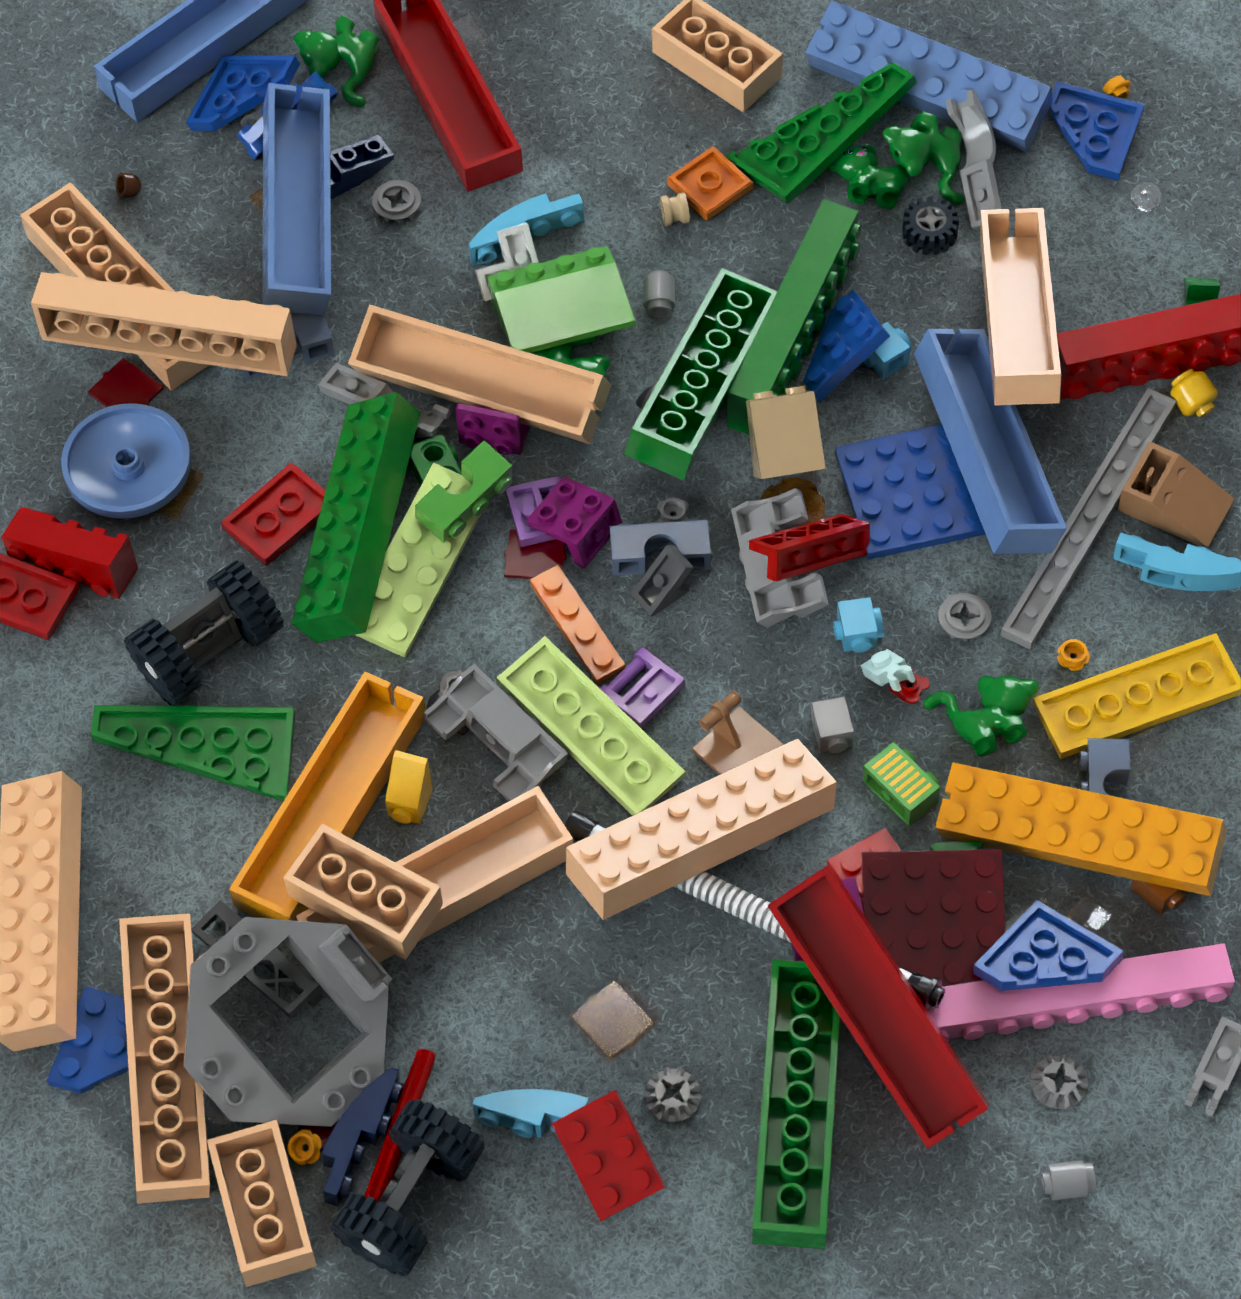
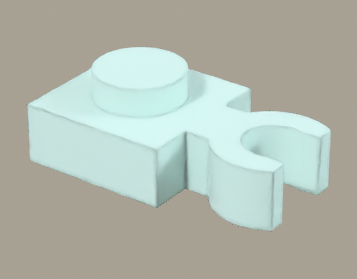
(886, 668)

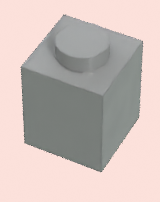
(832, 725)

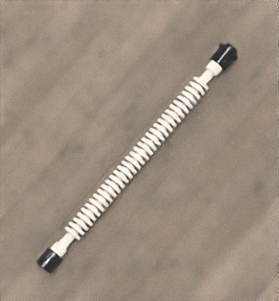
(750, 908)

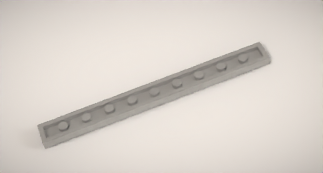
(1087, 520)

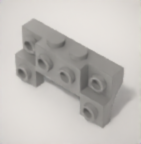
(787, 597)
(502, 727)

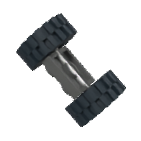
(230, 609)
(431, 1142)

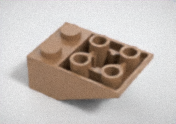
(1174, 496)

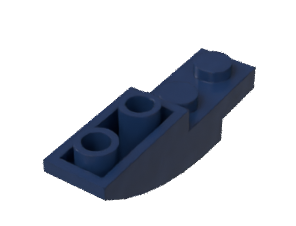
(357, 163)
(361, 1122)

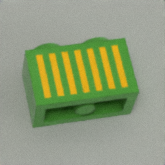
(901, 783)

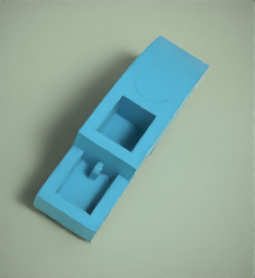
(537, 212)
(1192, 571)
(526, 1109)

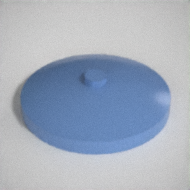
(126, 460)

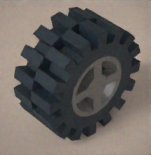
(941, 221)

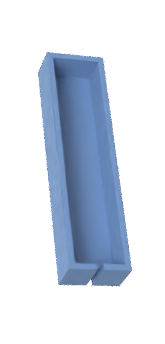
(860, 44)
(183, 49)
(296, 199)
(989, 444)

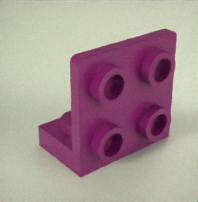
(496, 428)
(577, 518)

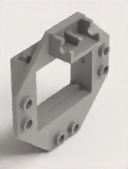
(228, 1066)

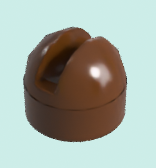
(127, 185)

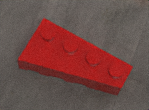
(71, 551)

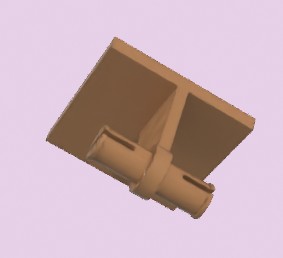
(735, 736)

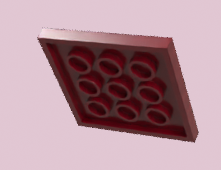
(935, 908)

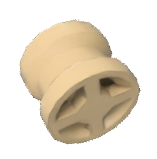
(674, 209)

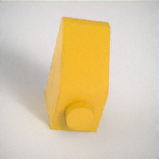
(408, 788)

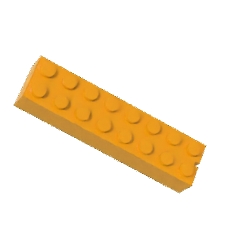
(331, 790)
(1082, 828)

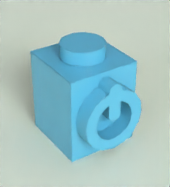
(891, 354)
(858, 625)

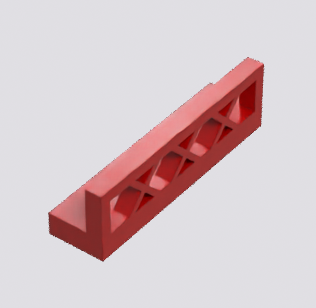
(812, 546)

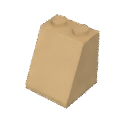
(784, 433)

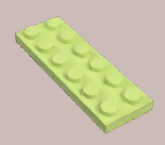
(415, 571)
(591, 727)

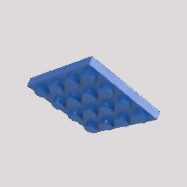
(908, 491)

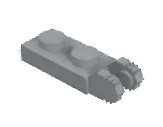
(1218, 1065)

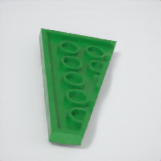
(818, 136)
(221, 743)

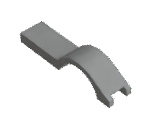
(978, 174)
(355, 387)

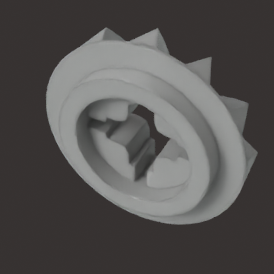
(392, 192)
(976, 610)
(1045, 1088)
(672, 1109)

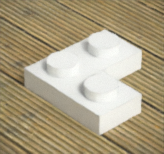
(517, 253)

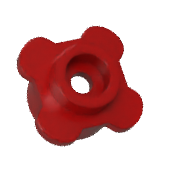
(912, 694)

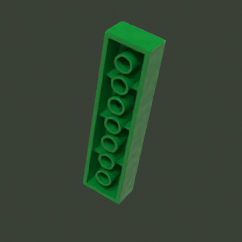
(796, 309)
(699, 375)
(356, 518)
(796, 1111)

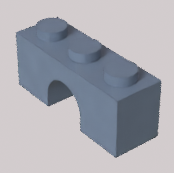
(311, 337)
(635, 542)
(1105, 764)

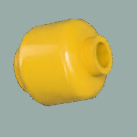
(1194, 393)

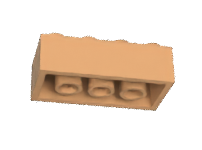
(717, 53)
(363, 891)
(261, 1203)

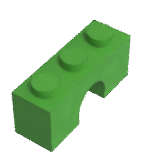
(446, 512)

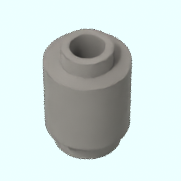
(659, 294)
(1068, 1180)

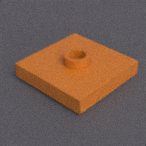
(710, 183)

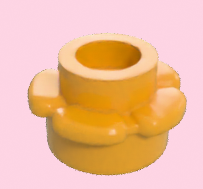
(1117, 87)
(1074, 647)
(296, 1150)

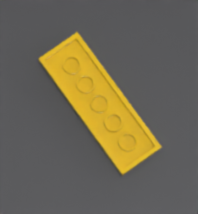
(1138, 695)

